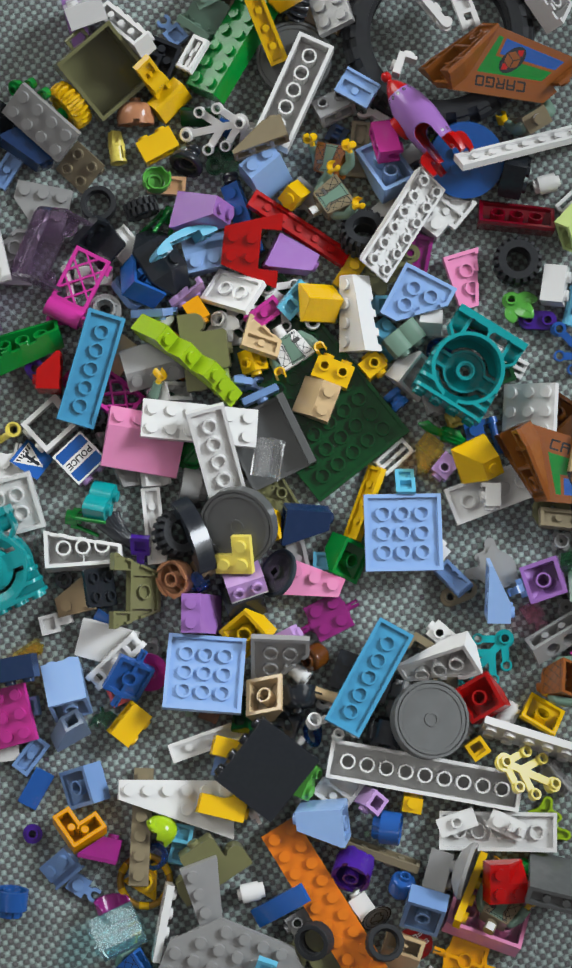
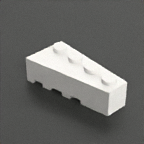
(550, 13)
(357, 316)
(76, 553)

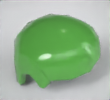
(156, 179)

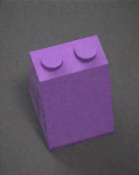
(200, 209)
(201, 614)

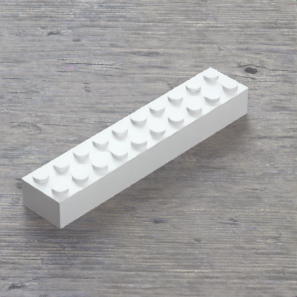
(431, 778)

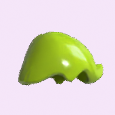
(163, 827)

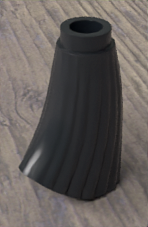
(116, 529)

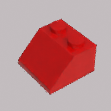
(49, 375)
(483, 697)

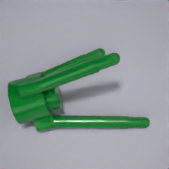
(164, 217)
(74, 517)

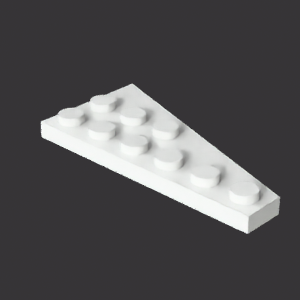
(177, 800)

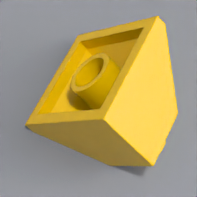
(477, 460)
(245, 624)

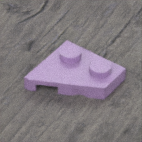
(187, 294)

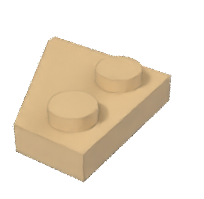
(260, 339)
(72, 600)

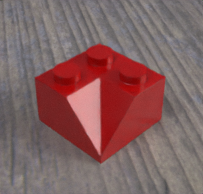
(504, 881)

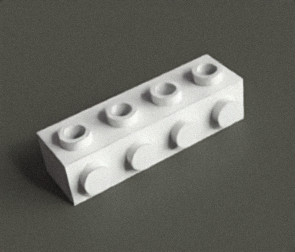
(133, 33)

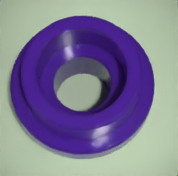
(39, 833)

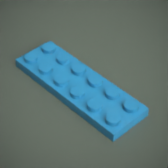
(90, 368)
(369, 678)

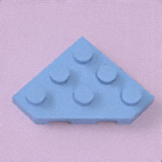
(416, 294)

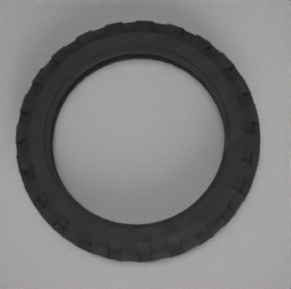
(470, 107)

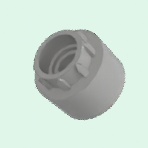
(107, 300)
(192, 486)

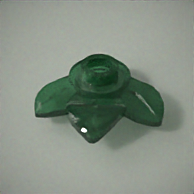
(224, 160)

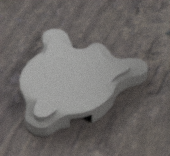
(502, 562)

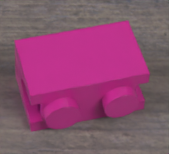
(385, 142)

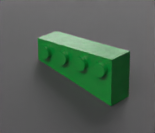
(29, 345)

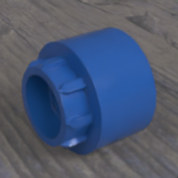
(387, 827)
(13, 901)

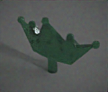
(103, 718)

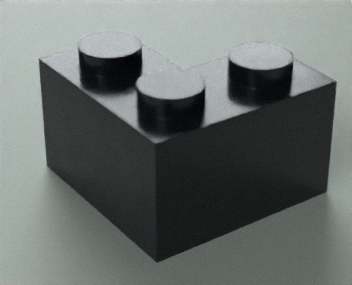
(166, 56)
(512, 177)

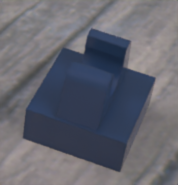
(336, 134)

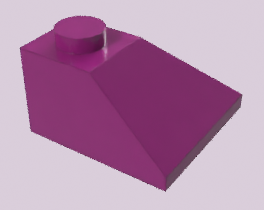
(104, 850)

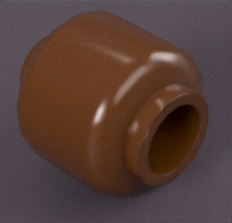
(317, 658)

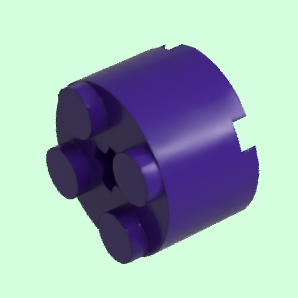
(352, 869)

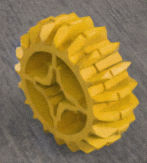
(68, 98)

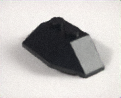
(168, 273)

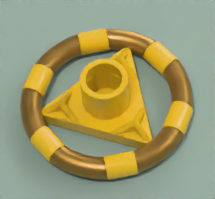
(151, 890)

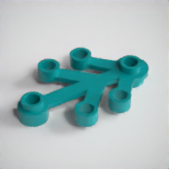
(489, 655)

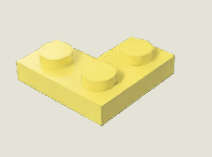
(240, 560)

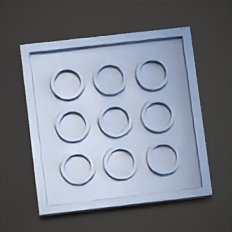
(403, 532)
(204, 674)

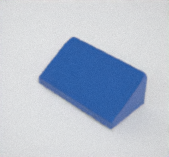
(36, 788)

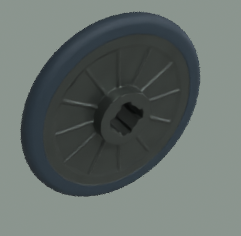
(279, 572)

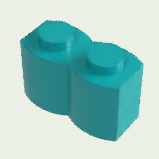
(100, 500)

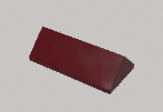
(515, 218)

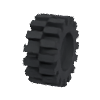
(140, 208)

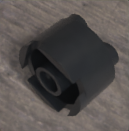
(380, 733)

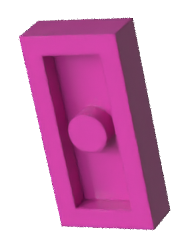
(265, 311)

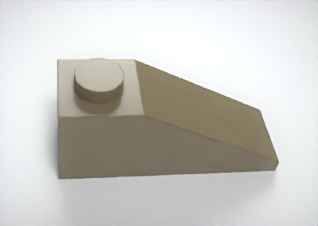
(264, 136)

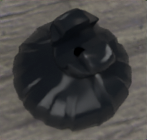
(187, 161)

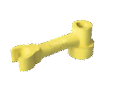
(9, 431)

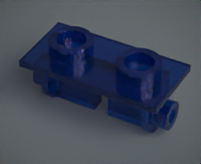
(199, 582)

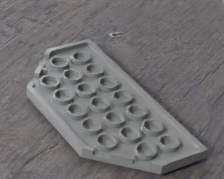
(226, 946)

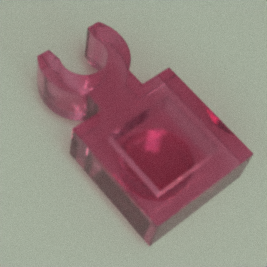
(534, 614)

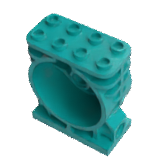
(470, 408)
(27, 581)

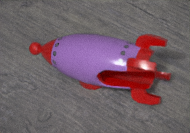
(412, 118)

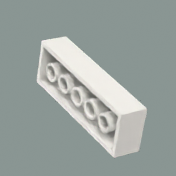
(298, 84)

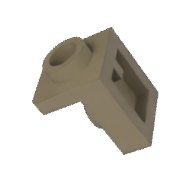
(422, 642)

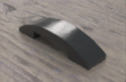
(196, 533)

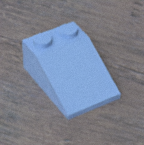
(385, 178)
(496, 604)

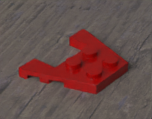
(242, 247)

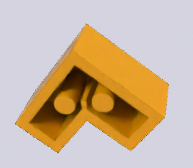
(79, 833)

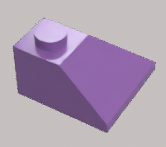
(544, 579)

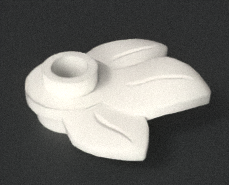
(228, 323)

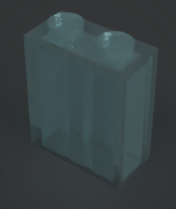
(117, 931)

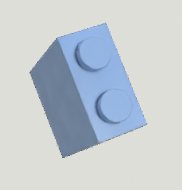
(265, 172)
(65, 687)
(324, 820)

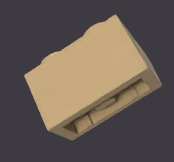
(411, 952)

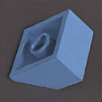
(85, 785)
(424, 910)

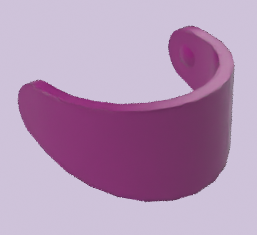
(109, 901)

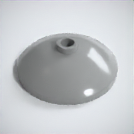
(462, 869)

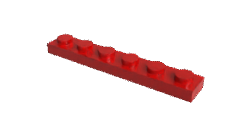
(299, 229)

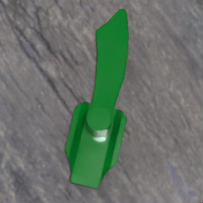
(447, 434)

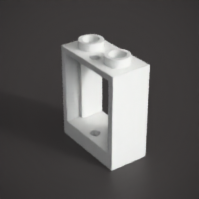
(40, 445)

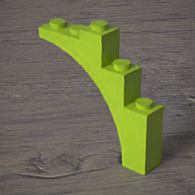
(188, 356)

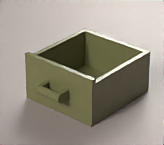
(101, 70)

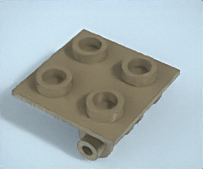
(80, 167)

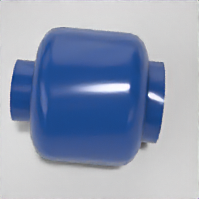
(400, 884)

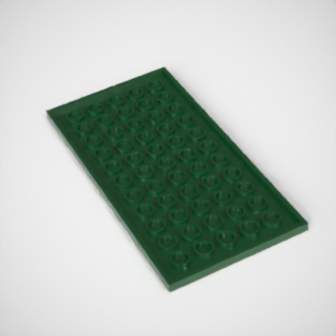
(360, 422)

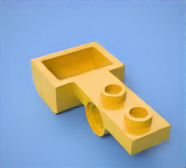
(167, 94)

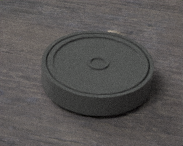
(288, 33)
(240, 512)
(429, 719)

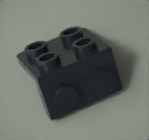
(99, 239)
(99, 587)

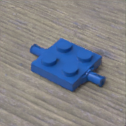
(128, 678)

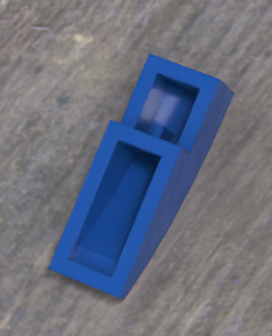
(280, 905)

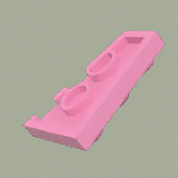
(463, 274)
(314, 582)

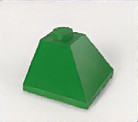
(345, 557)

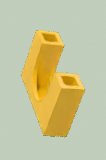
(226, 808)

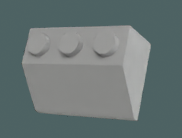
(140, 362)

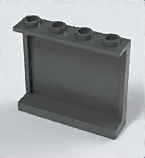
(277, 422)
(549, 882)

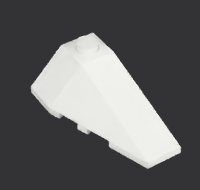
(448, 658)

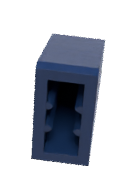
(25, 149)
(303, 521)

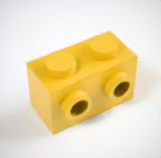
(157, 145)
(333, 370)
(129, 724)

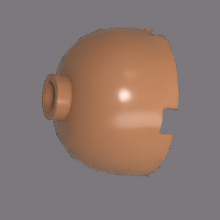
(135, 114)
(174, 578)

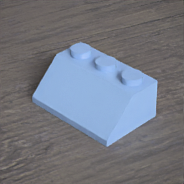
(203, 256)

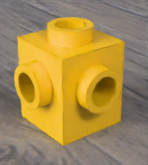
(252, 363)
(370, 371)

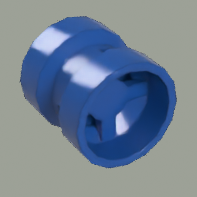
(396, 399)

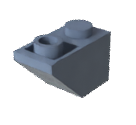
(69, 730)

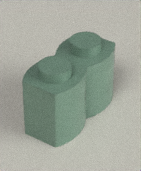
(404, 338)

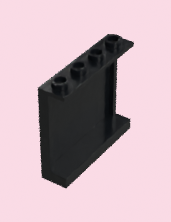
(265, 768)

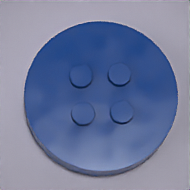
(469, 182)

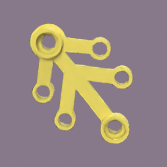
(525, 773)

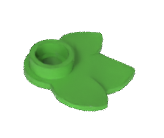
(520, 307)

